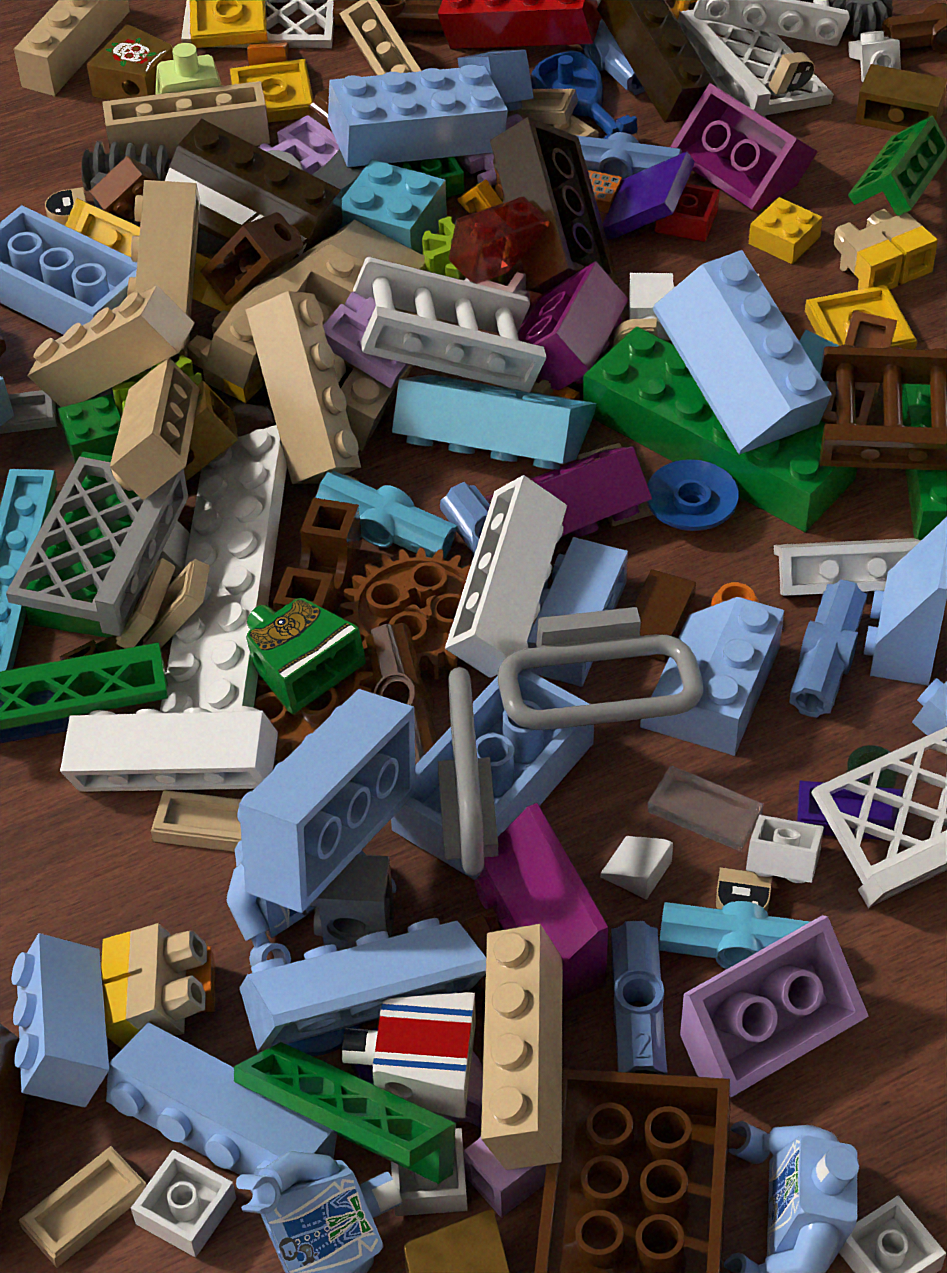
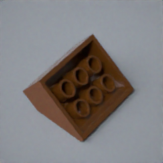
(637, 1175)

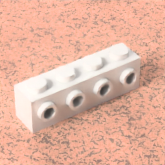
(507, 575)
(169, 750)

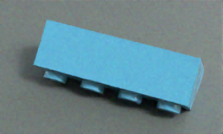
(491, 419)

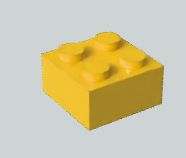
(785, 230)

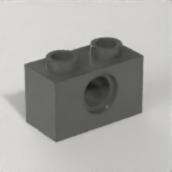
(356, 903)

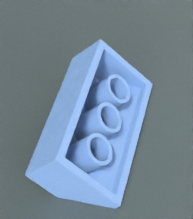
(742, 353)
(349, 985)

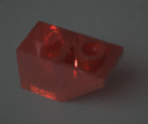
(495, 238)

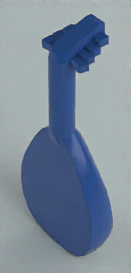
(579, 72)

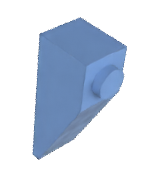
(509, 73)

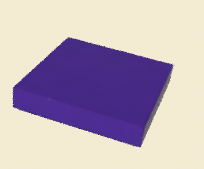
(648, 196)

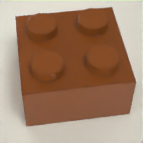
(120, 186)

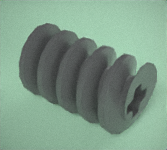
(104, 162)

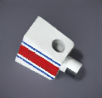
(420, 1050)

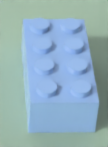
(415, 115)
(58, 271)
(523, 762)
(327, 800)

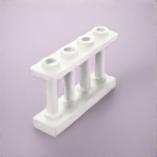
(787, 18)
(442, 345)

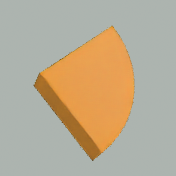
(479, 198)

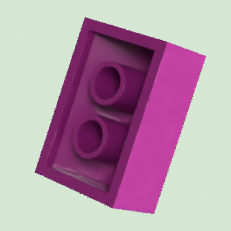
(742, 150)
(573, 324)
(596, 489)
(539, 885)

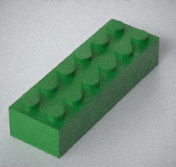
(654, 400)

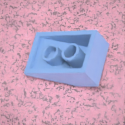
(910, 612)

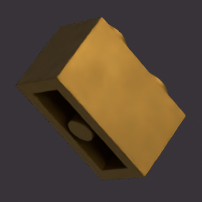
(899, 98)

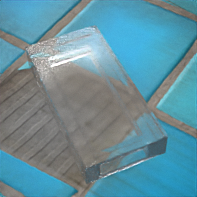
(705, 808)

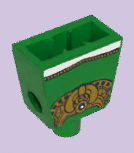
(302, 650)

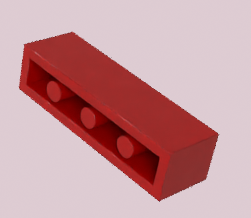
(518, 22)

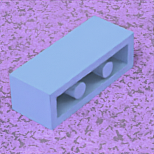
(583, 582)
(60, 1020)

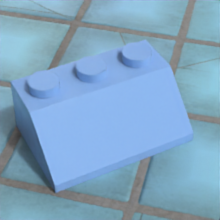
(734, 654)

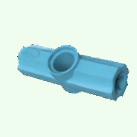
(390, 516)
(722, 934)

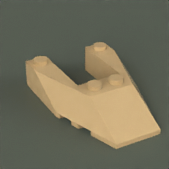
(330, 274)

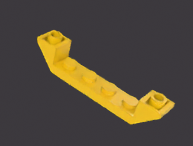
(118, 235)

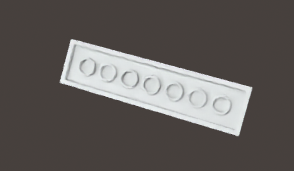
(237, 536)

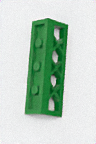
(904, 166)
(83, 685)
(353, 1109)

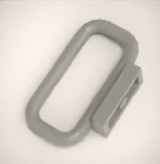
(589, 639)
(466, 786)

